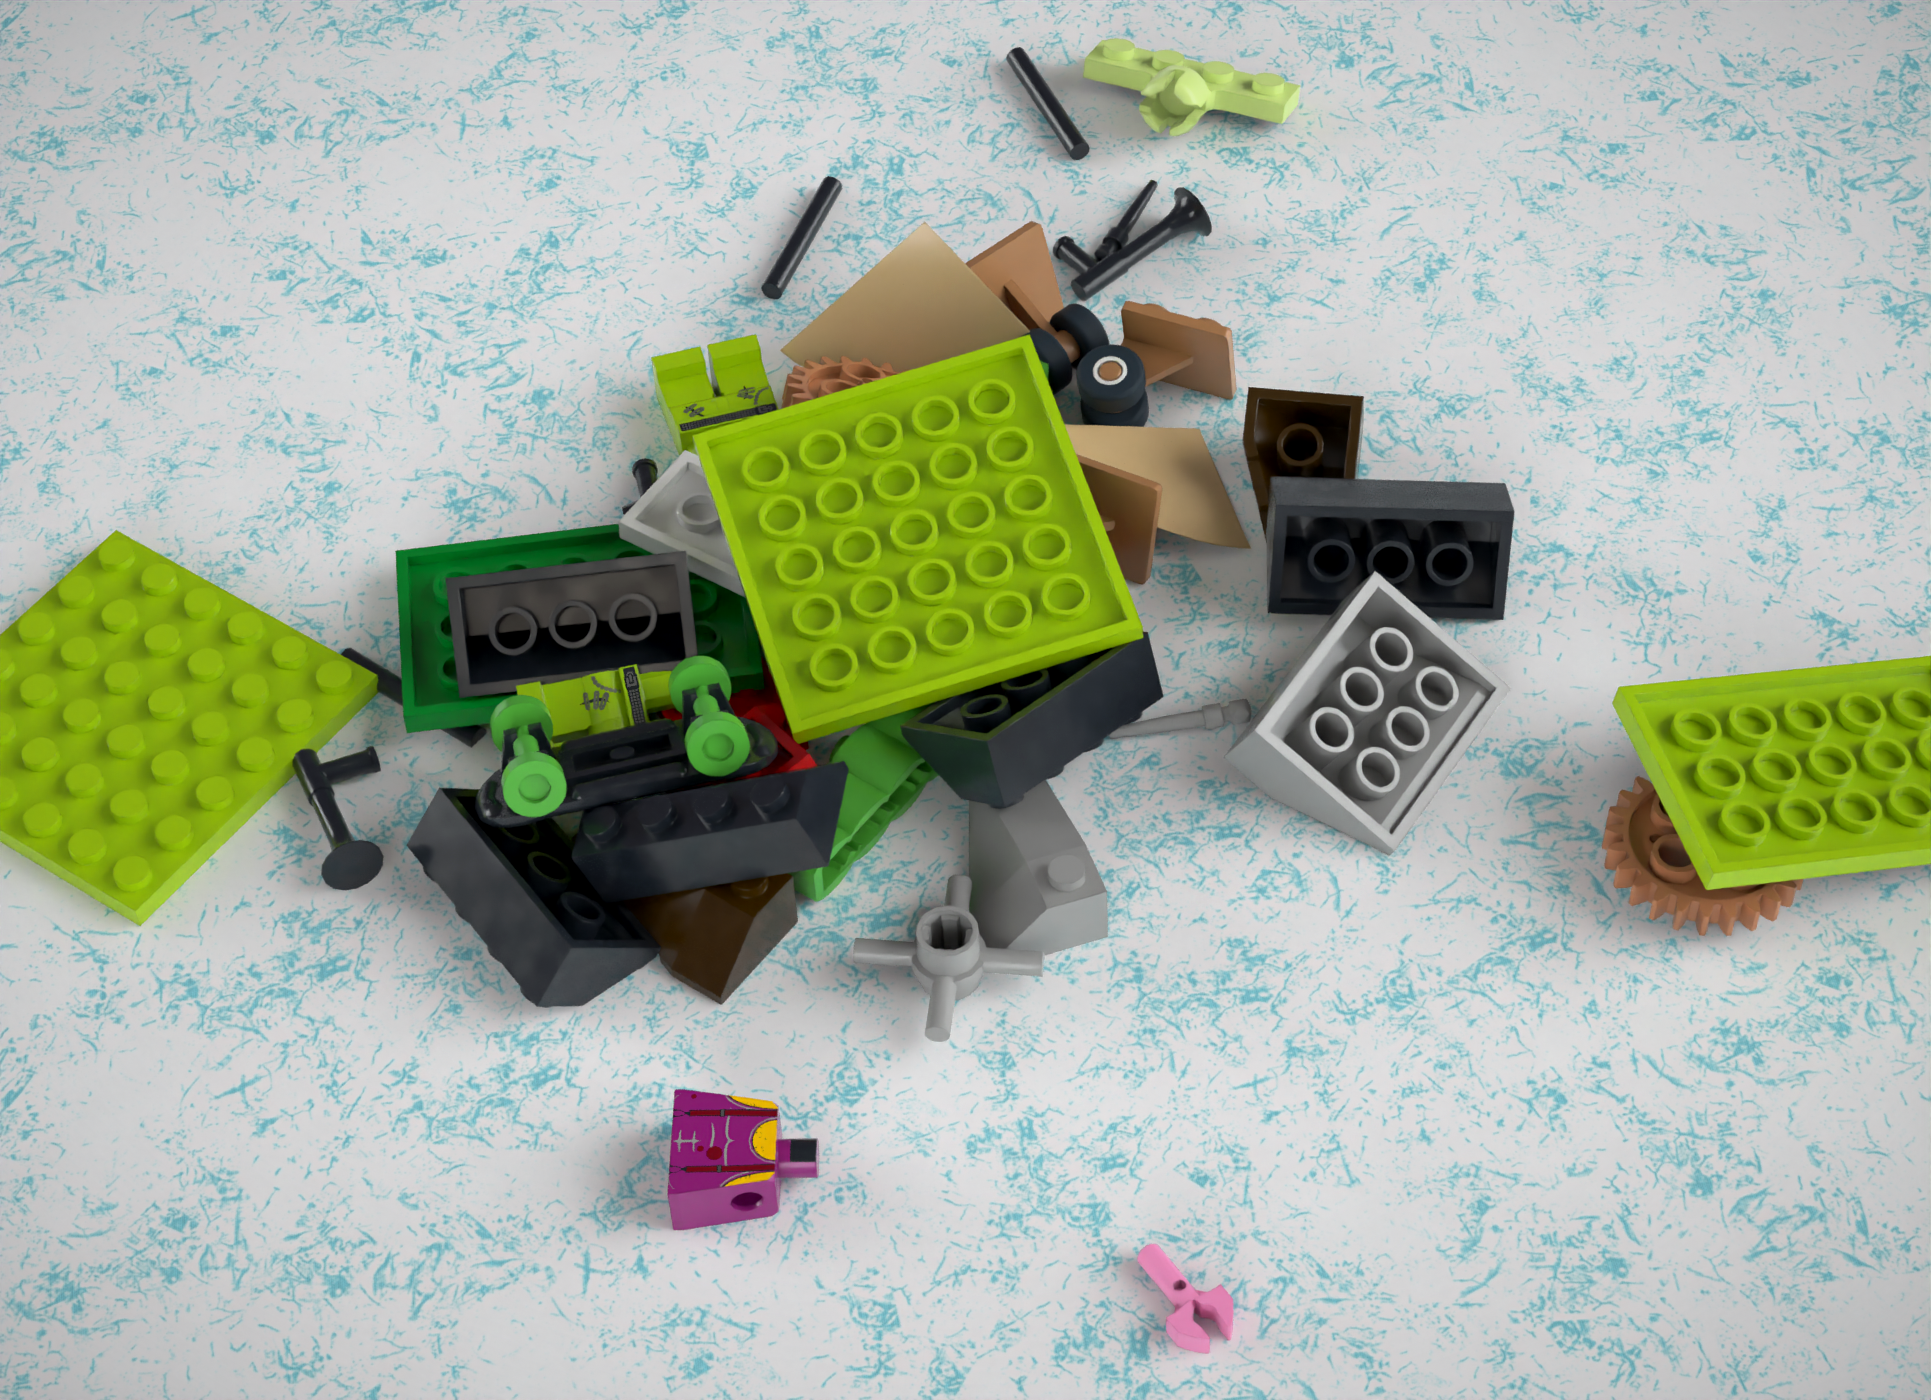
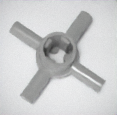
(948, 956)

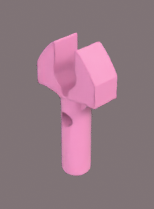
(1180, 1325)

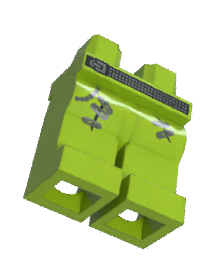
(688, 396)
(601, 701)

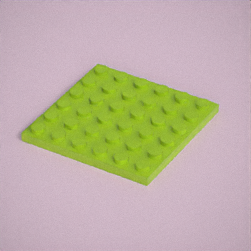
(915, 539)
(153, 722)

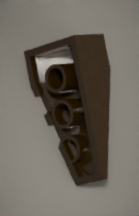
(1300, 437)
(718, 931)

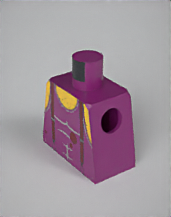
(730, 1159)

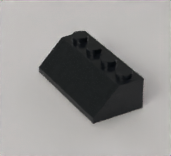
(1429, 539)
(570, 621)
(1027, 728)
(712, 833)
(520, 903)

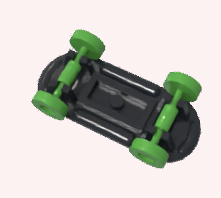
(620, 762)

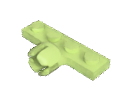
(1184, 89)

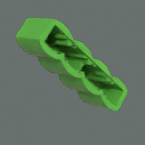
(880, 787)

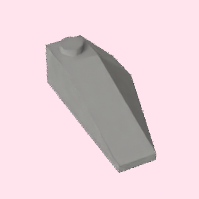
(1033, 877)

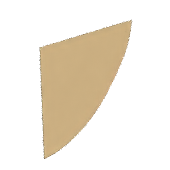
(909, 311)
(1179, 460)

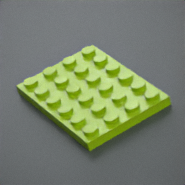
(1791, 768)

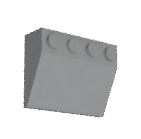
(1369, 718)

